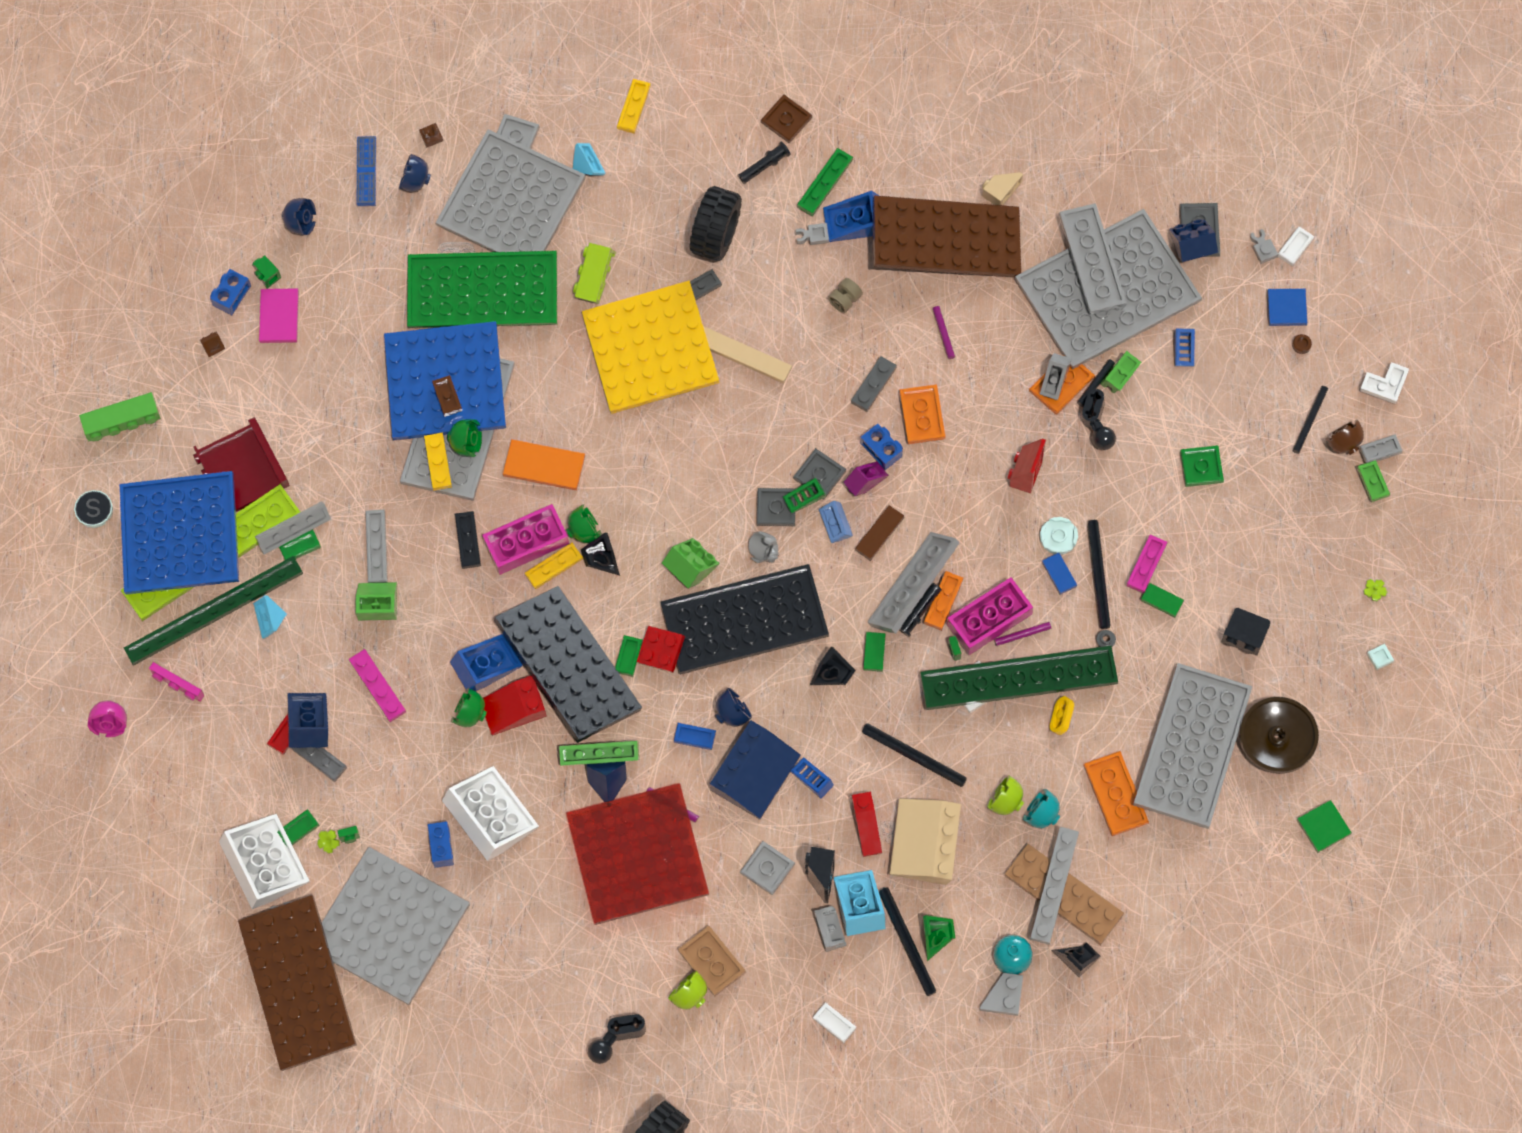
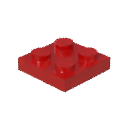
(660, 649)

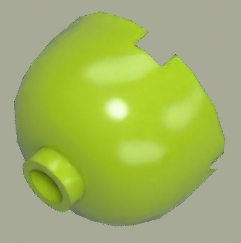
(1007, 797)
(690, 992)

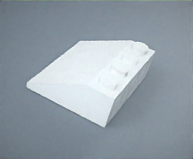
(489, 812)
(263, 861)

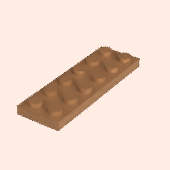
(1078, 904)

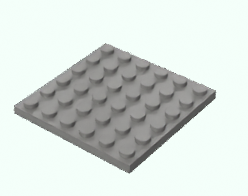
(510, 197)
(391, 925)

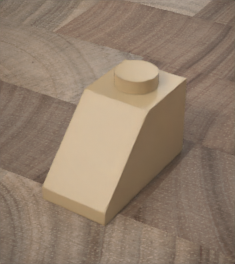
(1001, 187)

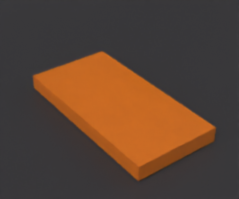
(544, 464)
(1115, 793)

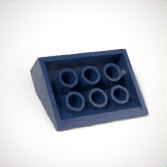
(754, 770)

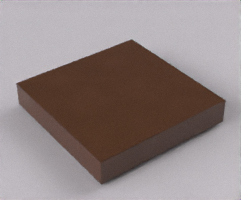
(786, 118)

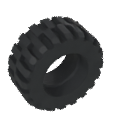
(715, 223)

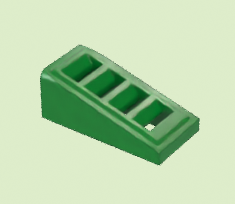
(801, 490)

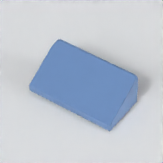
(835, 521)

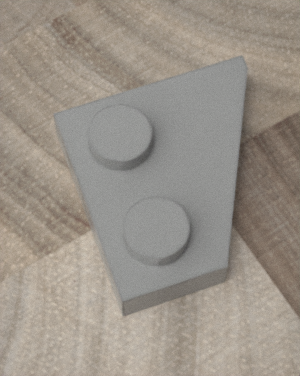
(1004, 996)

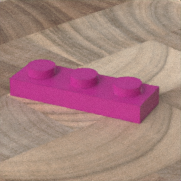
(1146, 563)
(175, 682)

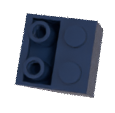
(1194, 240)

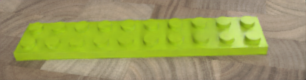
(252, 520)

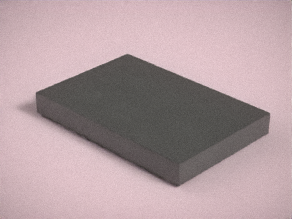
(1207, 211)

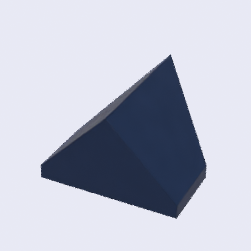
(607, 778)

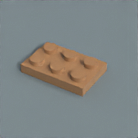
(712, 960)

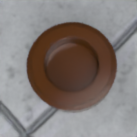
(1302, 344)

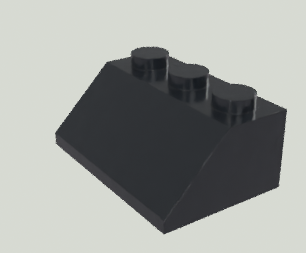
(820, 870)

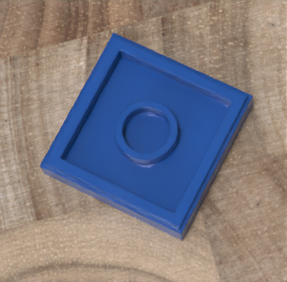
(1287, 307)

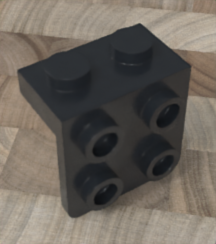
(1246, 631)

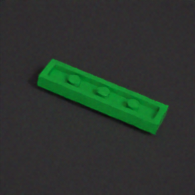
(825, 182)

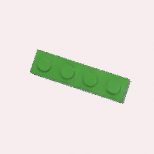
(120, 417)
(599, 753)

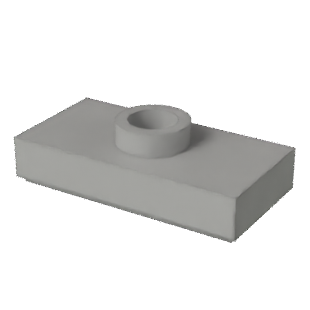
(1381, 449)

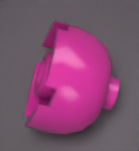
(107, 718)

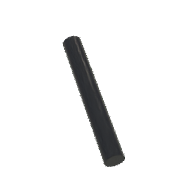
(1095, 383)

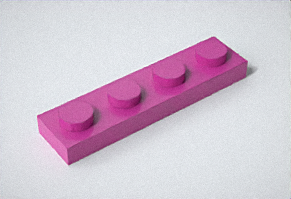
(377, 685)

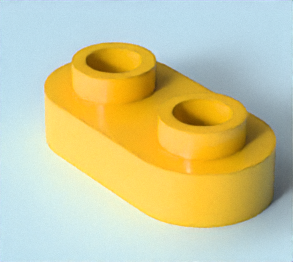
(1062, 715)

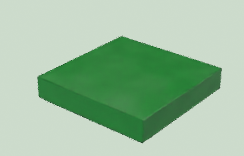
(1202, 466)
(1324, 826)

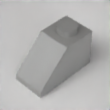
(1055, 376)

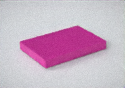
(279, 315)

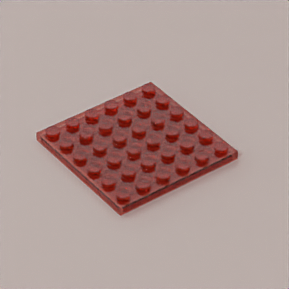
(637, 854)

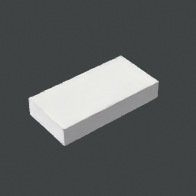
(1295, 246)
(834, 1023)

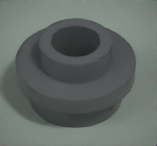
(1101, 642)

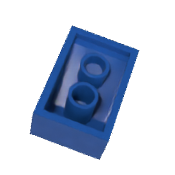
(850, 218)
(485, 662)

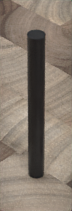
(1310, 419)

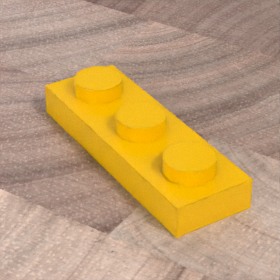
(438, 461)

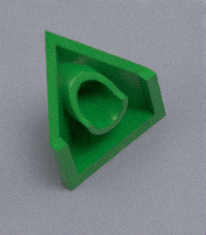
(937, 934)

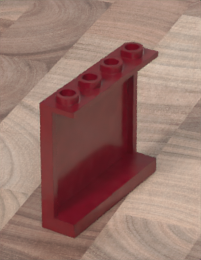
(249, 458)

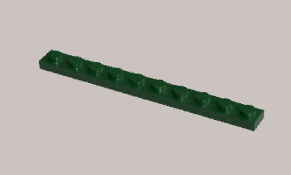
(213, 610)

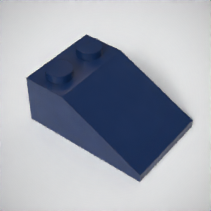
(307, 720)

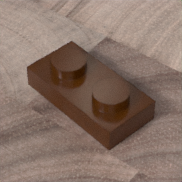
(447, 396)

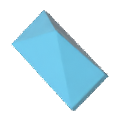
(586, 160)
(268, 615)

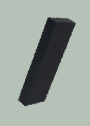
(467, 540)

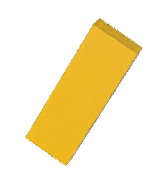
(633, 106)
(553, 566)

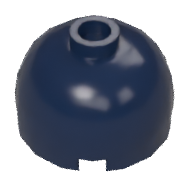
(414, 174)
(299, 215)
(731, 709)

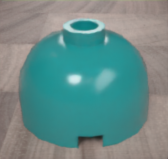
(1043, 810)
(1012, 954)

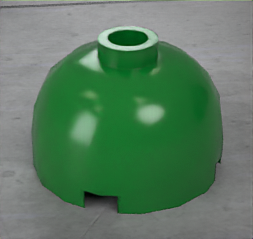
(465, 441)
(582, 525)
(469, 709)

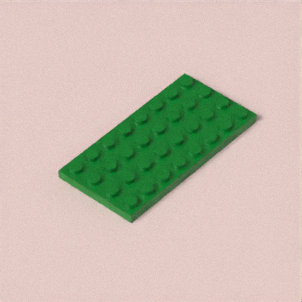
(482, 289)

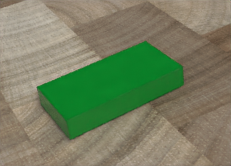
(300, 546)
(1162, 600)
(874, 651)
(628, 655)
(299, 827)

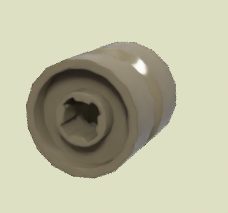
(846, 293)

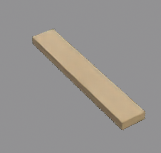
(747, 356)

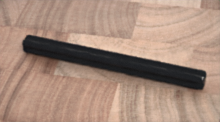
(1099, 575)
(914, 755)
(907, 941)

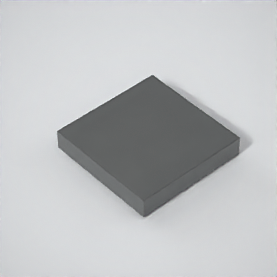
(823, 469)
(773, 509)

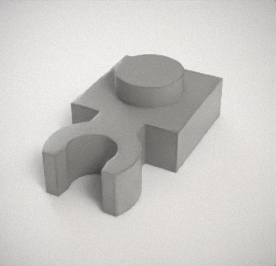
(816, 234)
(1263, 249)

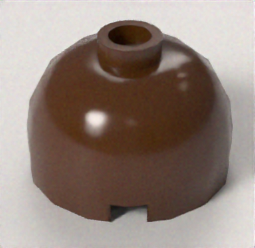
(1346, 438)

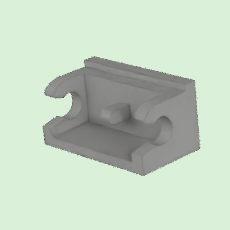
(830, 928)

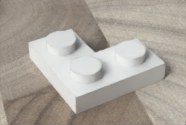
(1388, 387)

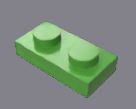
(1373, 481)

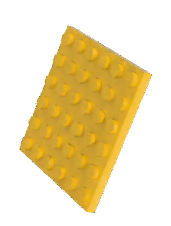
(650, 347)

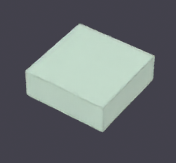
(1380, 657)

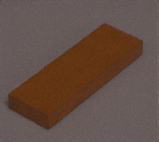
(879, 533)

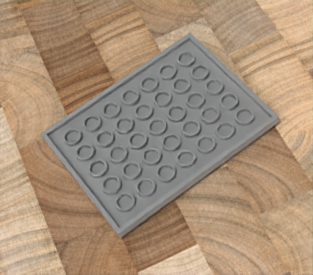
(1150, 281)

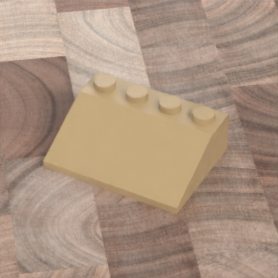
(925, 840)

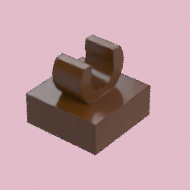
(431, 135)
(212, 344)

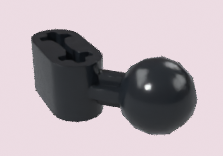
(1103, 437)
(601, 1049)

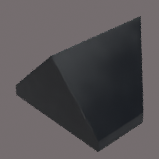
(600, 555)
(832, 670)
(1077, 958)

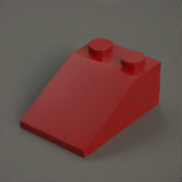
(1027, 466)
(514, 706)

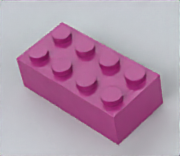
(526, 539)
(990, 616)

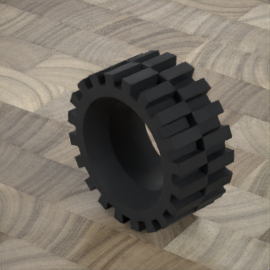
(664, 1120)

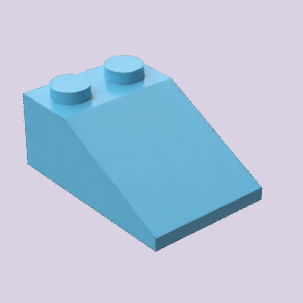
(859, 903)

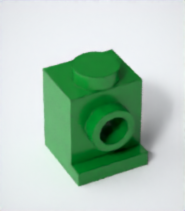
(266, 271)

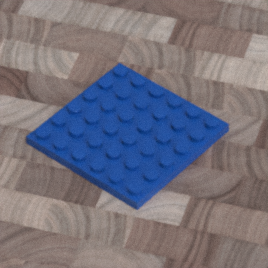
(424, 355)
(179, 532)

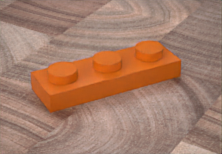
(944, 601)

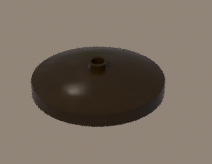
(1284, 719)

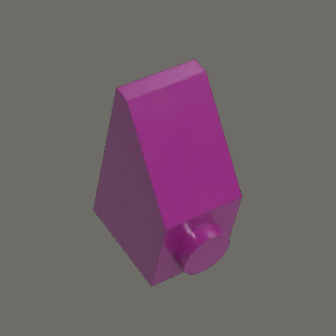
(865, 478)

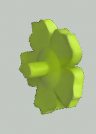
(1375, 589)
(328, 841)

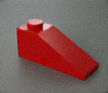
(866, 824)

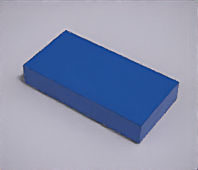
(1059, 573)
(694, 736)

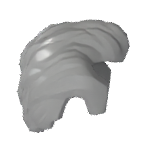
(763, 547)

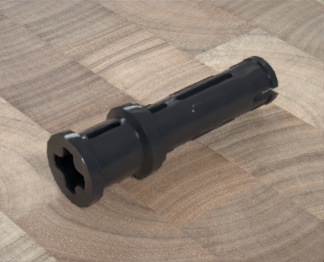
(771, 158)
(923, 604)

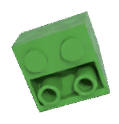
(690, 562)
(376, 601)

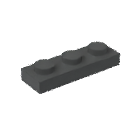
(873, 384)

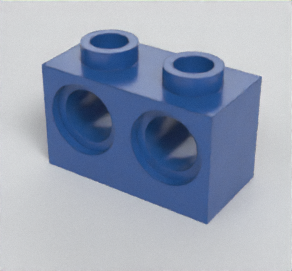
(234, 293)
(877, 449)
(440, 844)

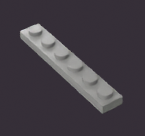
(1054, 885)

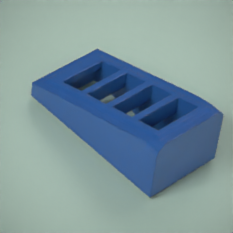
(1184, 332)
(821, 786)

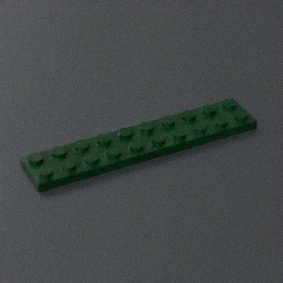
(1018, 677)

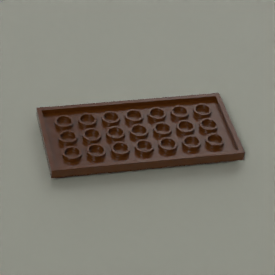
(946, 236)
(297, 983)

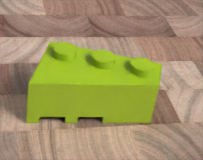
(593, 272)

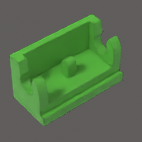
(1121, 372)

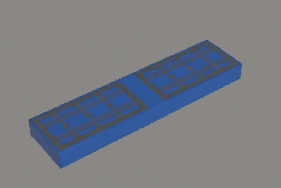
(366, 171)

